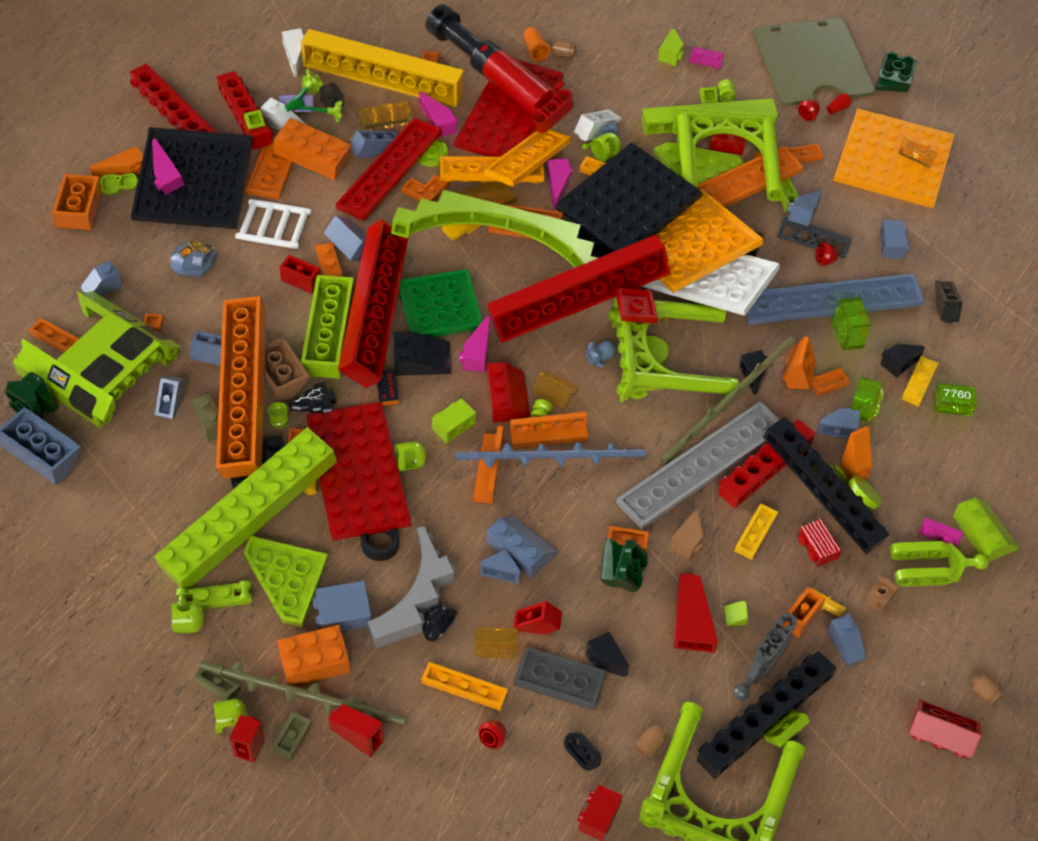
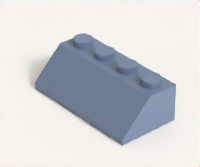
(39, 445)

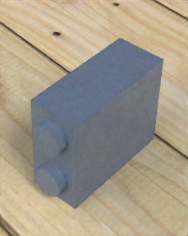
(342, 606)

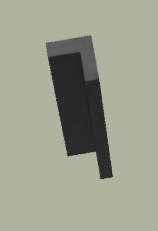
(815, 230)

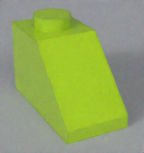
(671, 49)

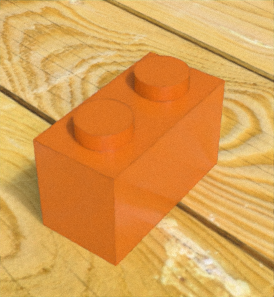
(805, 610)

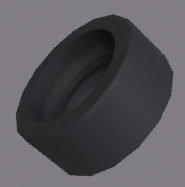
(381, 554)

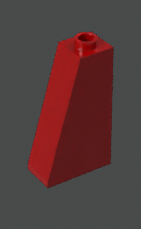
(693, 618)

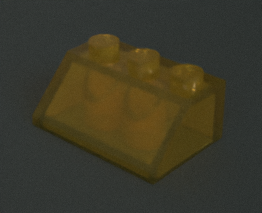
(384, 115)

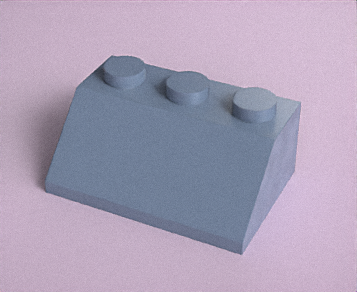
(522, 544)

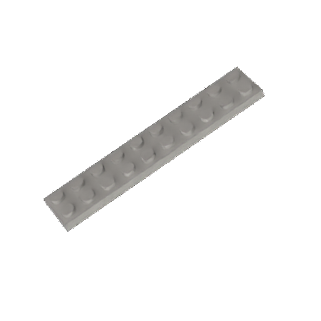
(697, 466)

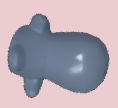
(602, 352)

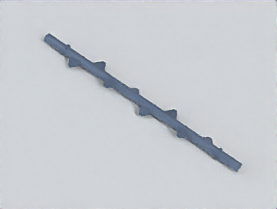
(542, 453)

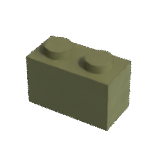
(206, 415)

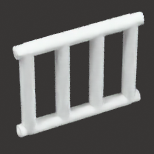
(276, 241)

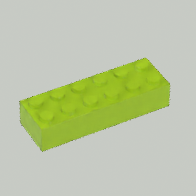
(327, 325)

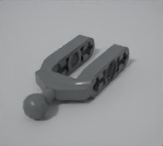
(763, 662)

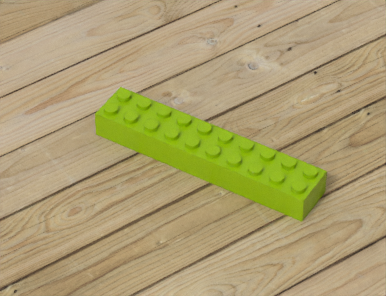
(245, 509)

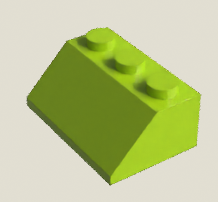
(984, 529)

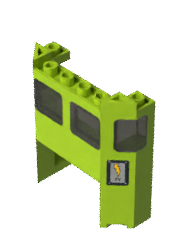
(100, 362)

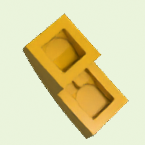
(458, 230)

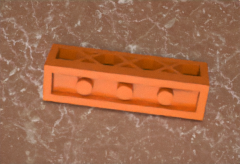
(548, 432)
(486, 476)

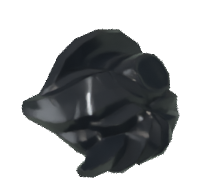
(438, 621)

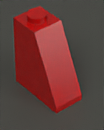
(357, 728)

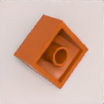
(800, 365)

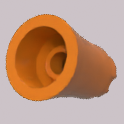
(537, 46)

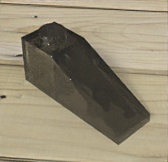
(948, 301)

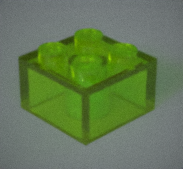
(851, 323)

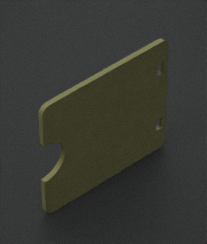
(811, 58)

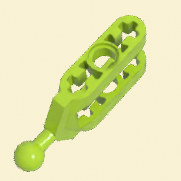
(932, 550)

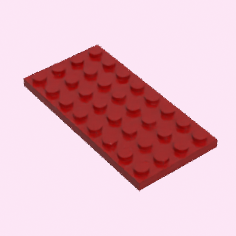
(498, 121)
(364, 485)

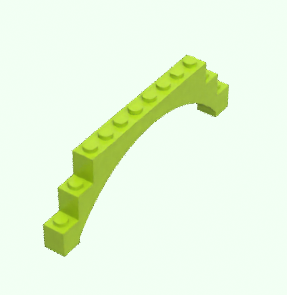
(463, 209)

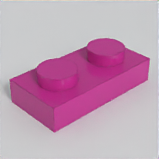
(706, 57)
(940, 532)

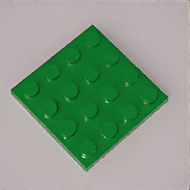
(440, 304)

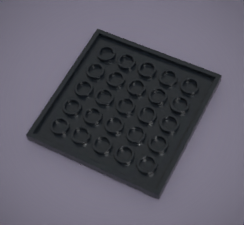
(212, 174)
(628, 199)

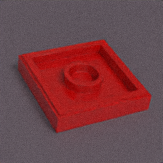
(636, 305)

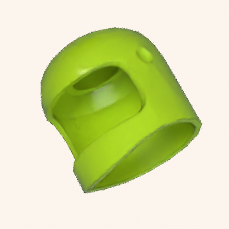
(606, 146)
(410, 452)
(187, 621)
(227, 713)

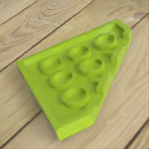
(708, 162)
(286, 576)

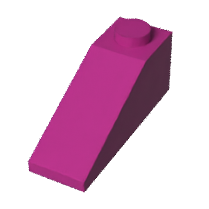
(438, 114)
(165, 172)
(559, 178)
(475, 348)

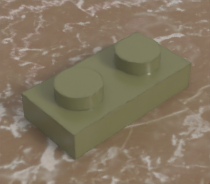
(221, 686)
(292, 736)

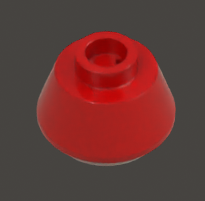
(809, 109)
(826, 254)
(492, 734)

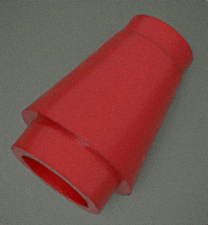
(840, 103)

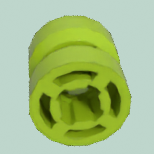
(726, 90)
(541, 408)
(278, 415)

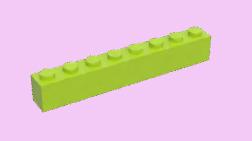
(660, 119)

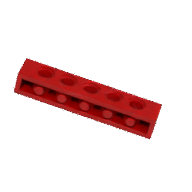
(240, 102)
(736, 493)

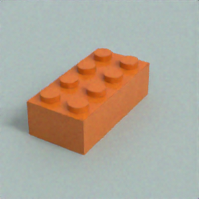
(312, 148)

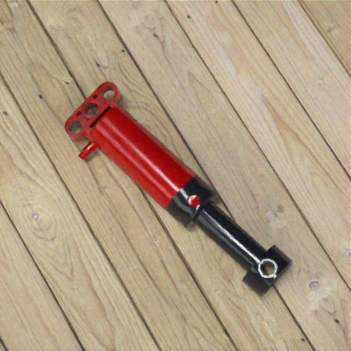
(502, 70)

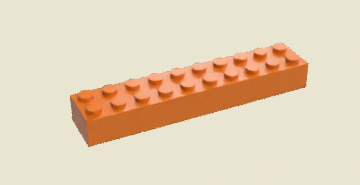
(241, 387)

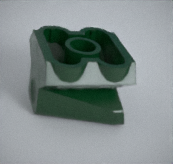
(895, 73)
(32, 394)
(623, 565)

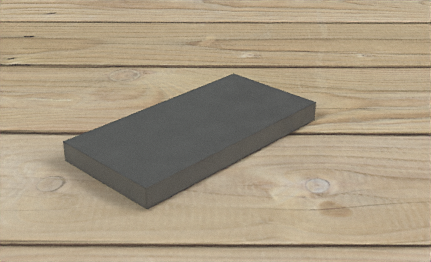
(560, 678)

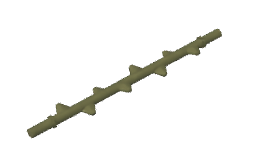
(721, 407)
(292, 692)

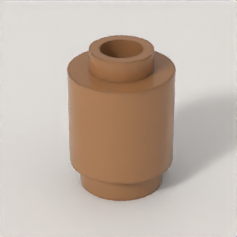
(564, 48)
(986, 688)
(650, 741)

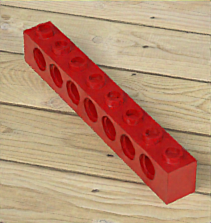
(167, 100)

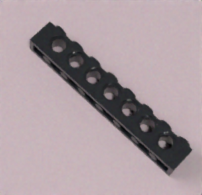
(826, 495)
(717, 763)

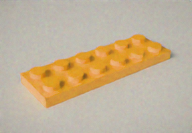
(527, 156)
(472, 169)

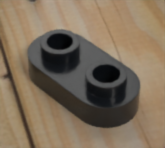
(583, 751)

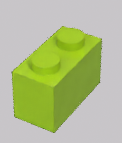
(453, 420)

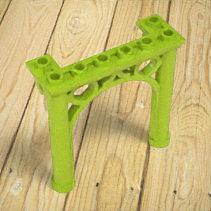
(727, 123)
(639, 380)
(657, 804)

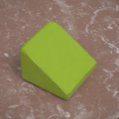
(708, 95)
(254, 119)
(736, 614)

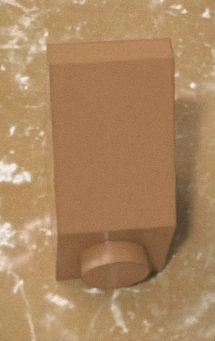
(688, 537)

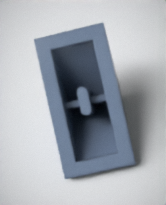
(500, 567)

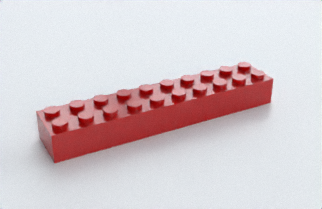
(578, 288)
(373, 305)

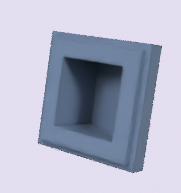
(611, 127)

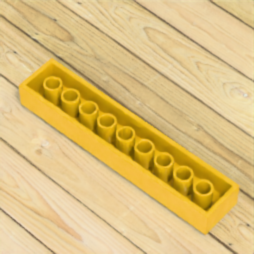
(382, 67)

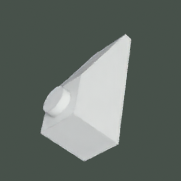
(292, 46)
(276, 115)
(590, 123)

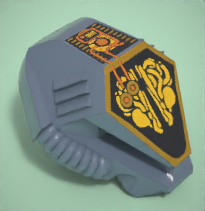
(193, 258)

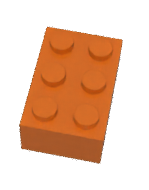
(77, 201)
(313, 656)

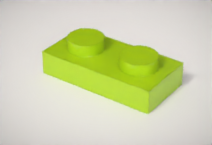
(786, 728)

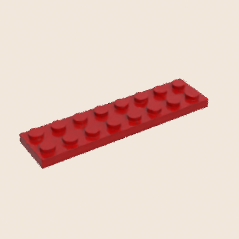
(388, 169)

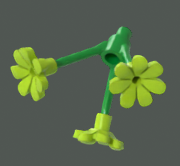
(310, 84)

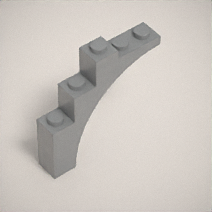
(407, 616)

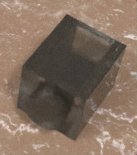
(330, 95)

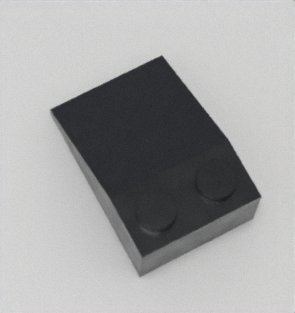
(420, 355)

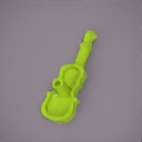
(114, 183)

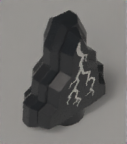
(314, 400)

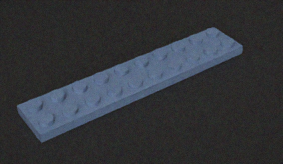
(821, 299)

